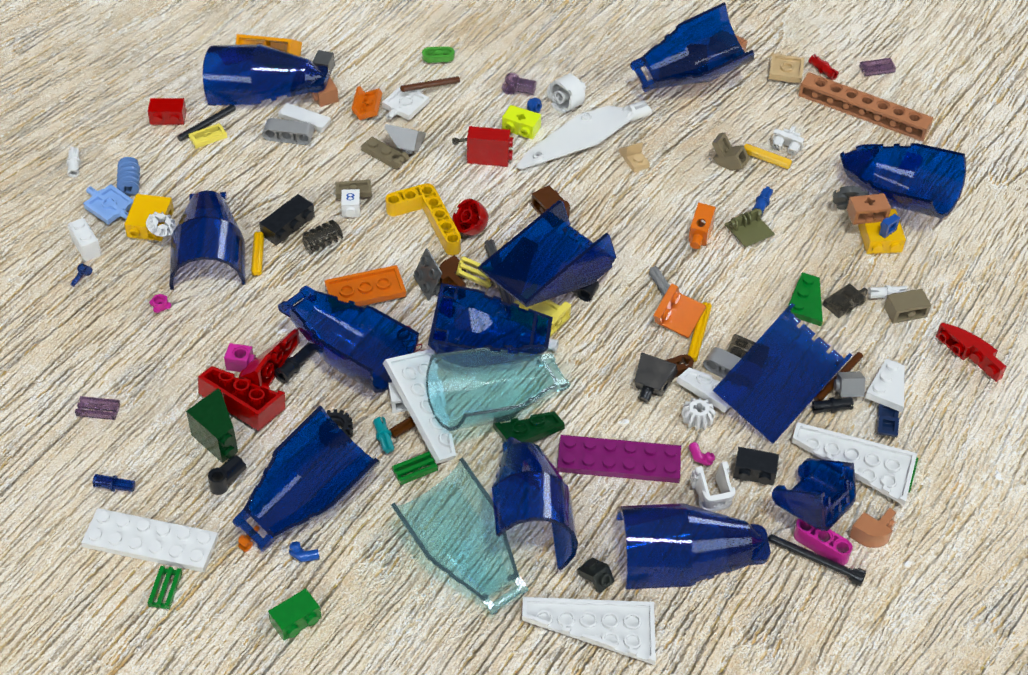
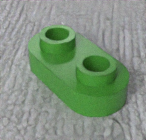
(438, 54)

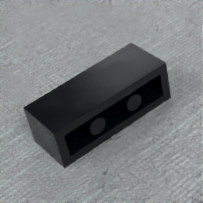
(287, 219)

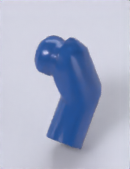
(302, 555)

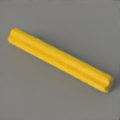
(699, 333)

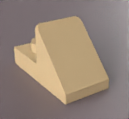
(634, 157)

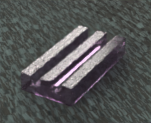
(877, 67)
(98, 405)

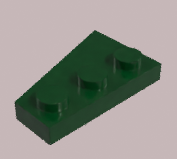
(530, 429)

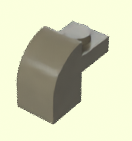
(729, 156)

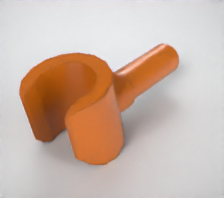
(245, 541)

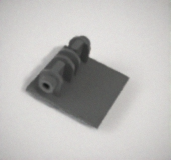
(428, 275)

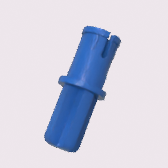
(763, 200)

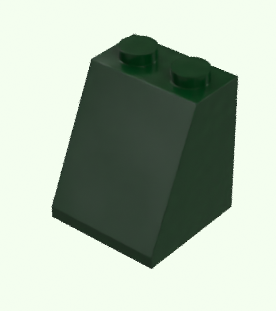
(213, 426)

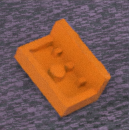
(366, 103)

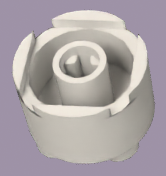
(566, 93)

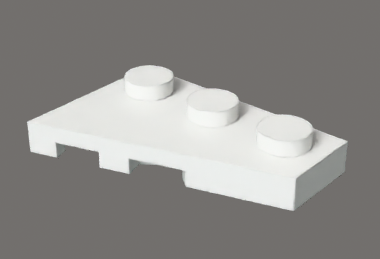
(888, 386)

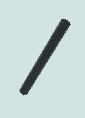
(207, 122)

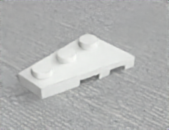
(702, 386)

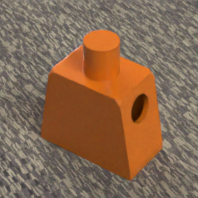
(699, 230)

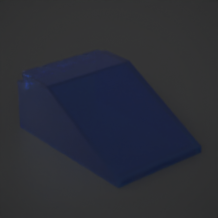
(548, 259)
(779, 376)

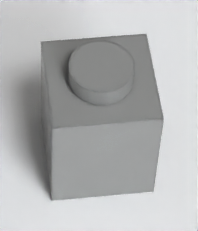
(850, 384)

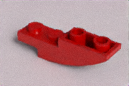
(969, 345)

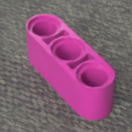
(830, 548)

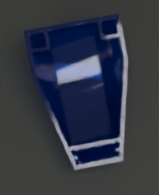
(473, 320)

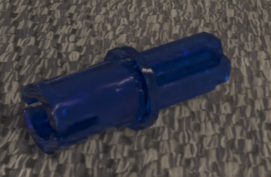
(113, 483)

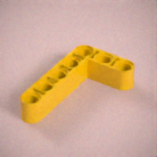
(428, 199)

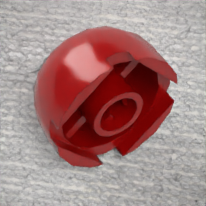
(470, 217)

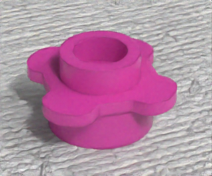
(160, 303)

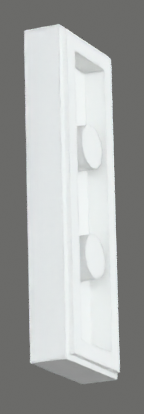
(296, 113)

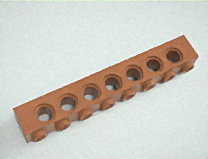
(865, 106)

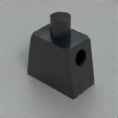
(653, 376)

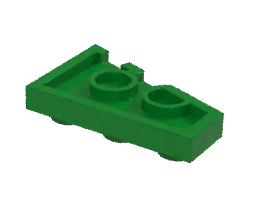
(808, 299)

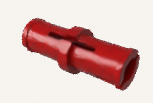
(823, 67)

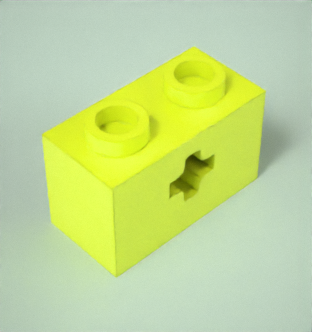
(521, 122)

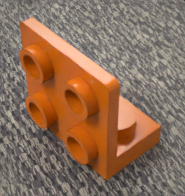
(678, 312)

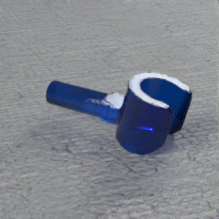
(82, 270)

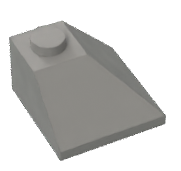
(406, 138)

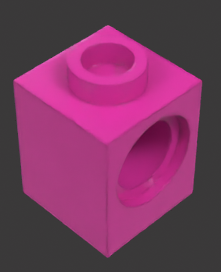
(238, 357)

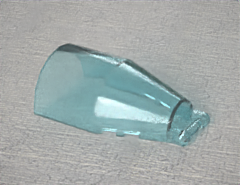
(488, 385)
(459, 536)

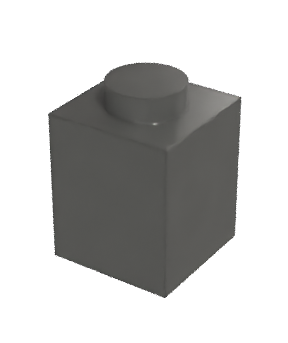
(324, 58)

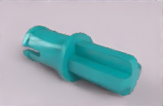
(383, 435)

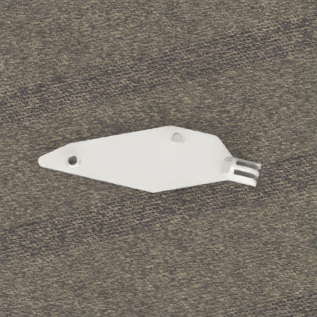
(584, 132)

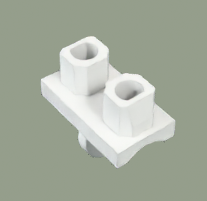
(788, 138)

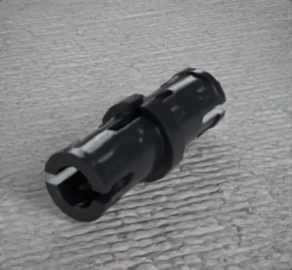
(832, 405)

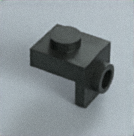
(598, 573)

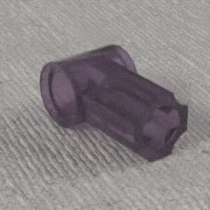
(513, 84)

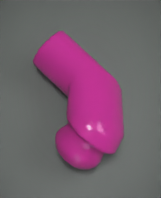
(704, 459)

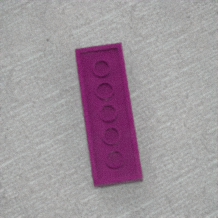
(619, 458)

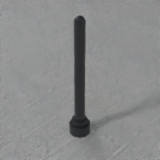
(855, 575)

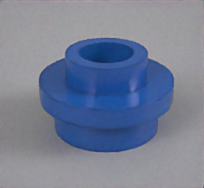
(534, 105)

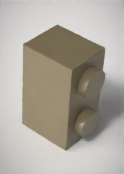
(907, 306)

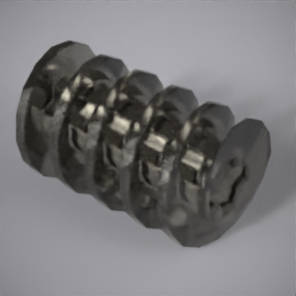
(321, 235)

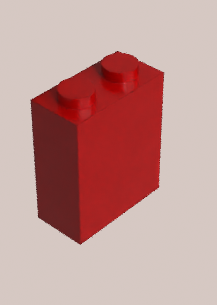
(489, 146)

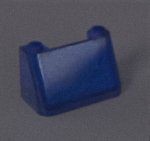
(822, 494)

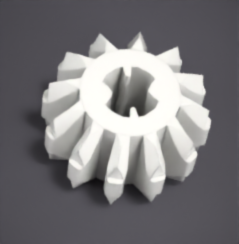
(698, 413)

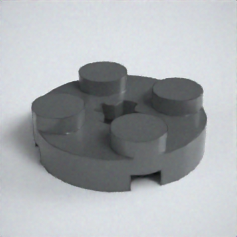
(842, 197)

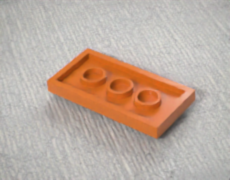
(368, 286)

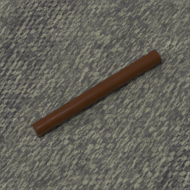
(428, 84)
(847, 368)

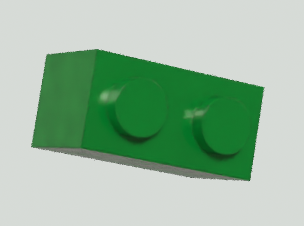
(295, 614)

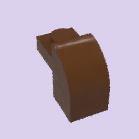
(449, 270)

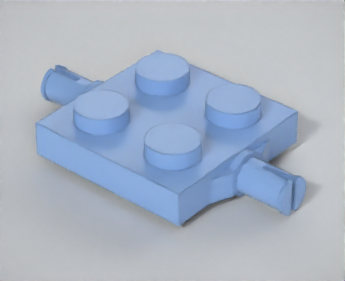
(108, 203)

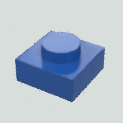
(889, 225)

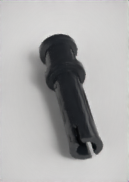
(292, 364)

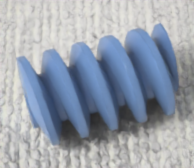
(128, 176)

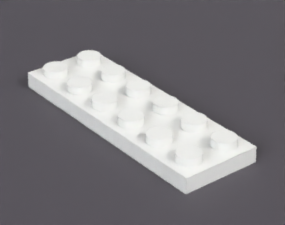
(150, 540)

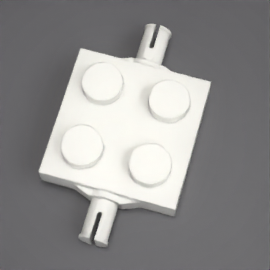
(405, 103)

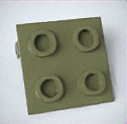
(749, 228)

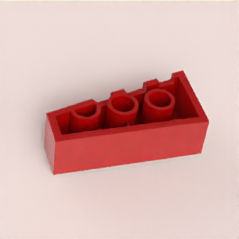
(243, 399)

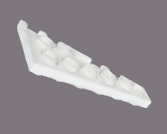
(409, 379)
(875, 464)
(610, 624)

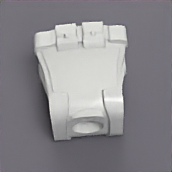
(714, 502)

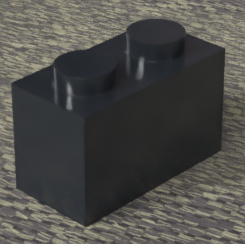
(756, 466)

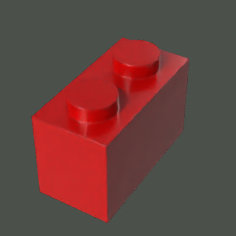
(167, 111)

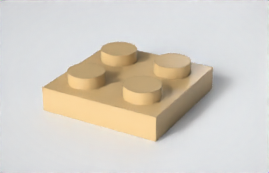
(786, 68)

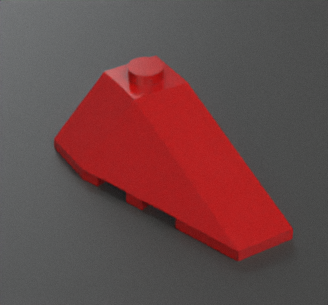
(262, 368)

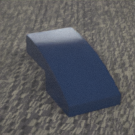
(887, 421)

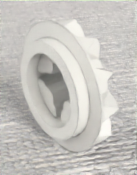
(162, 230)

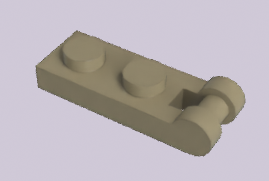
(384, 153)

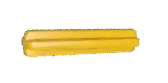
(768, 156)
(257, 254)

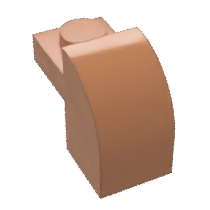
(872, 532)

